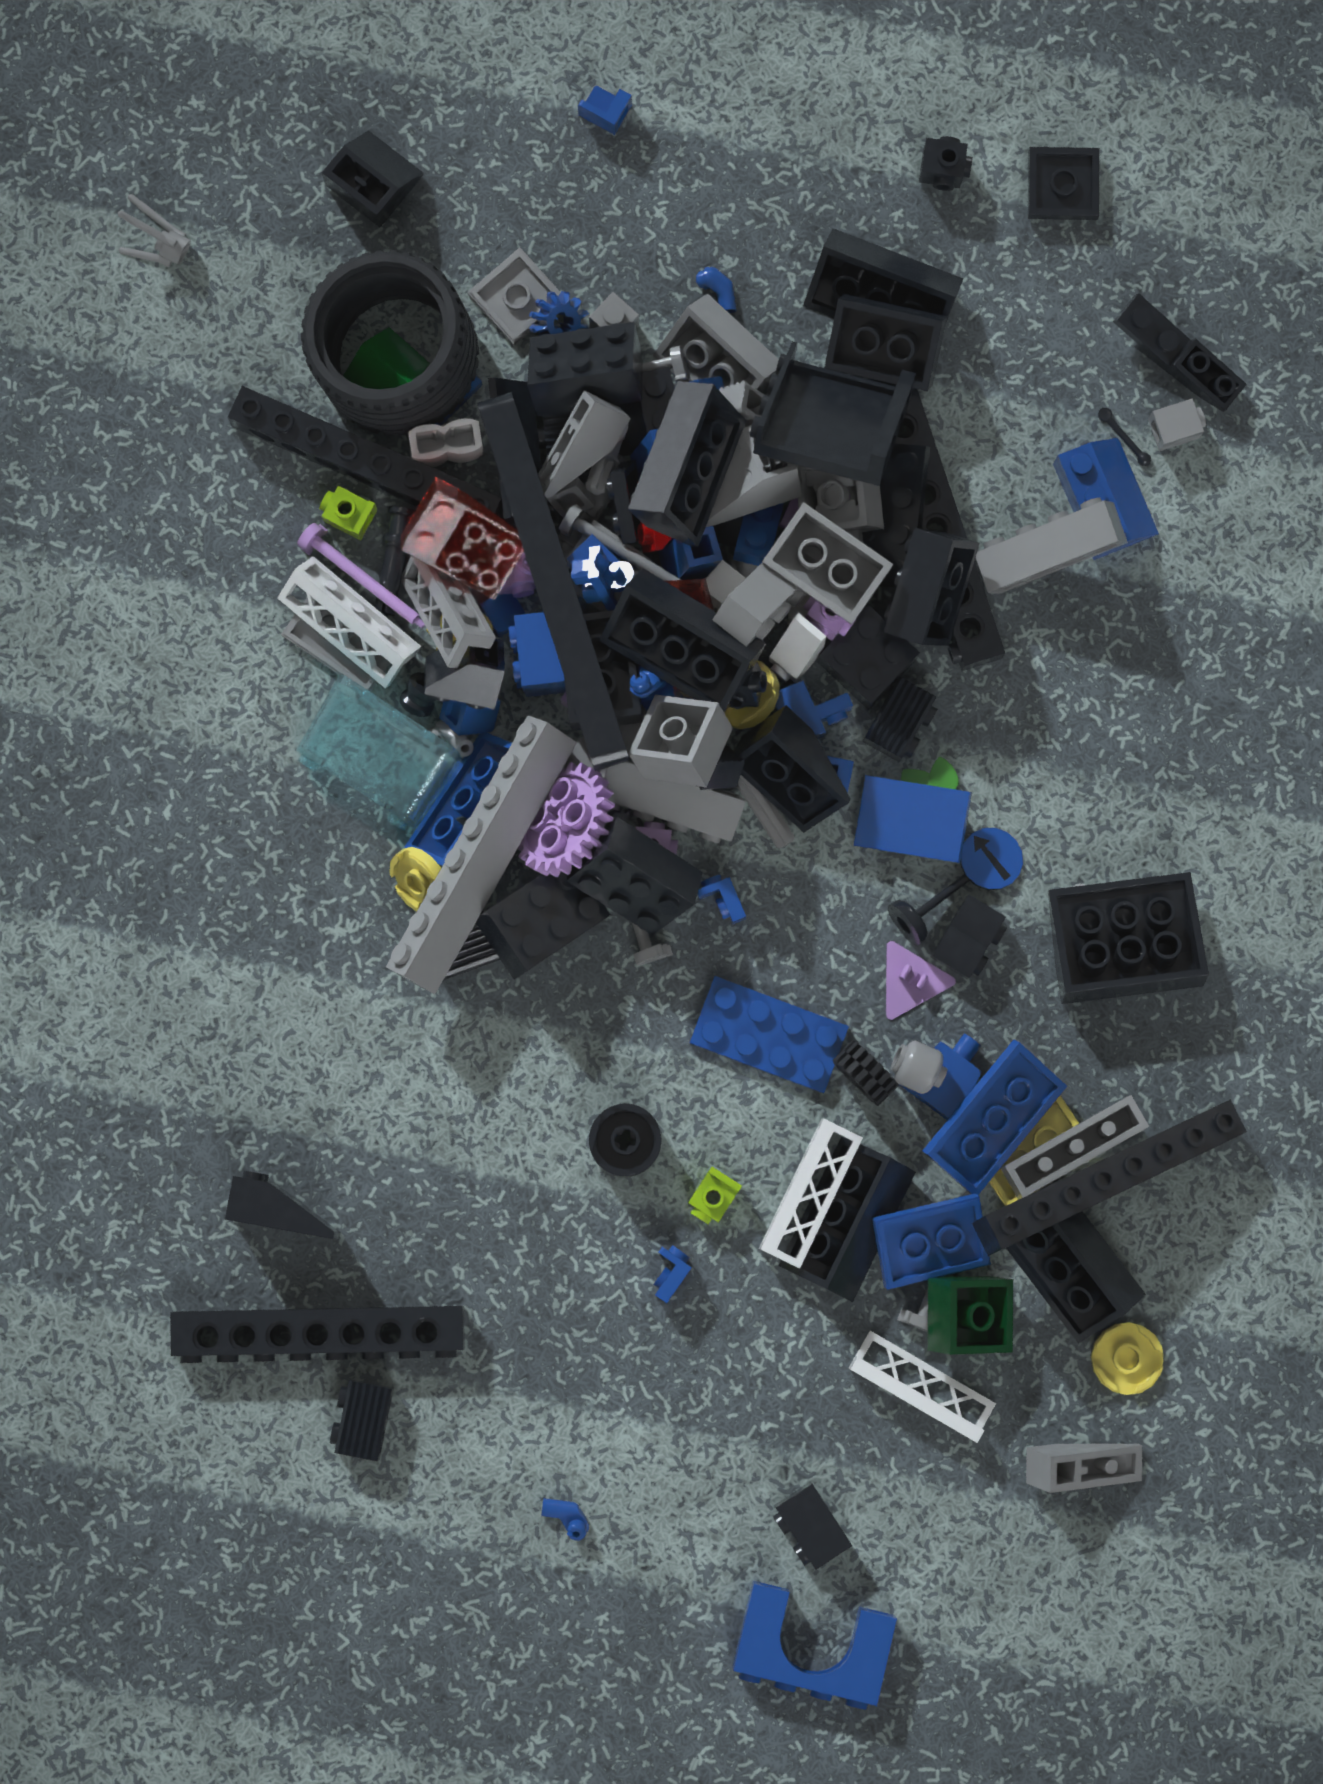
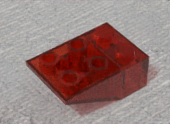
(462, 539)

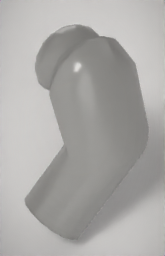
(460, 743)

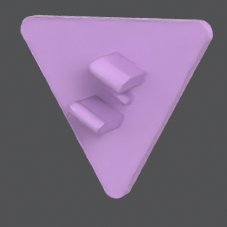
(911, 980)

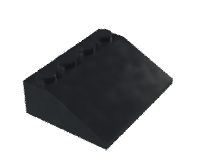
(1127, 938)

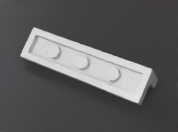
(350, 614)
(797, 1187)
(916, 1399)

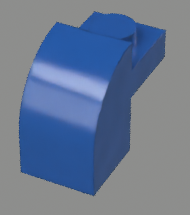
(800, 702)

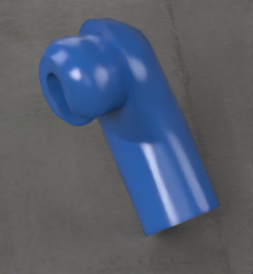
(720, 284)
(645, 684)
(569, 1514)

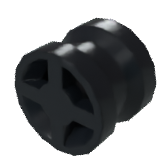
(414, 699)

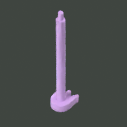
(312, 539)

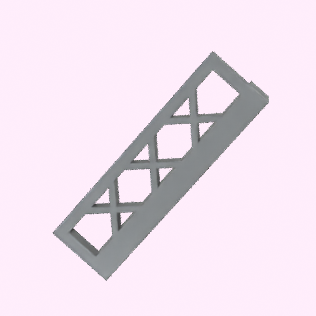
(458, 609)

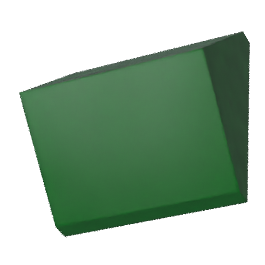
(385, 362)

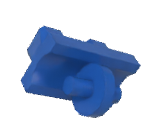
(600, 577)

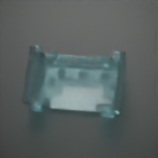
(378, 752)

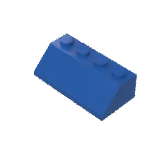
(459, 796)

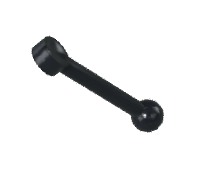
(1105, 415)

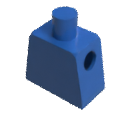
(959, 1079)

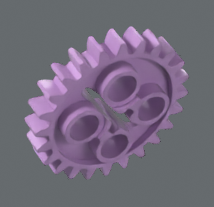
(568, 822)

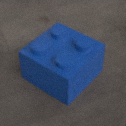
(538, 662)

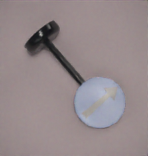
(988, 860)

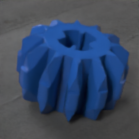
(558, 305)

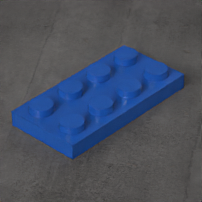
(769, 1034)
(994, 1118)

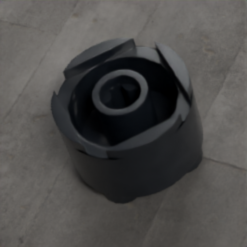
(614, 1122)

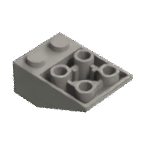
(753, 483)

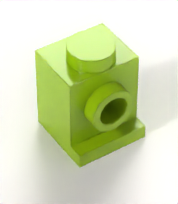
(353, 523)
(724, 1186)

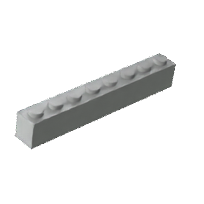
(481, 854)

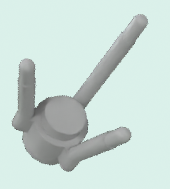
(170, 243)

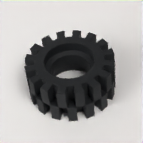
(865, 1073)

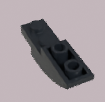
(1178, 355)

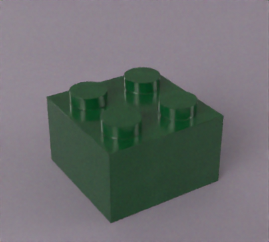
(970, 1315)

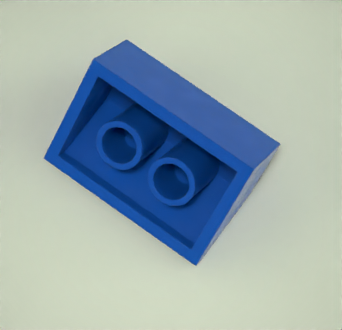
(1104, 472)

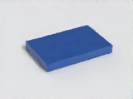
(912, 819)
(929, 1241)

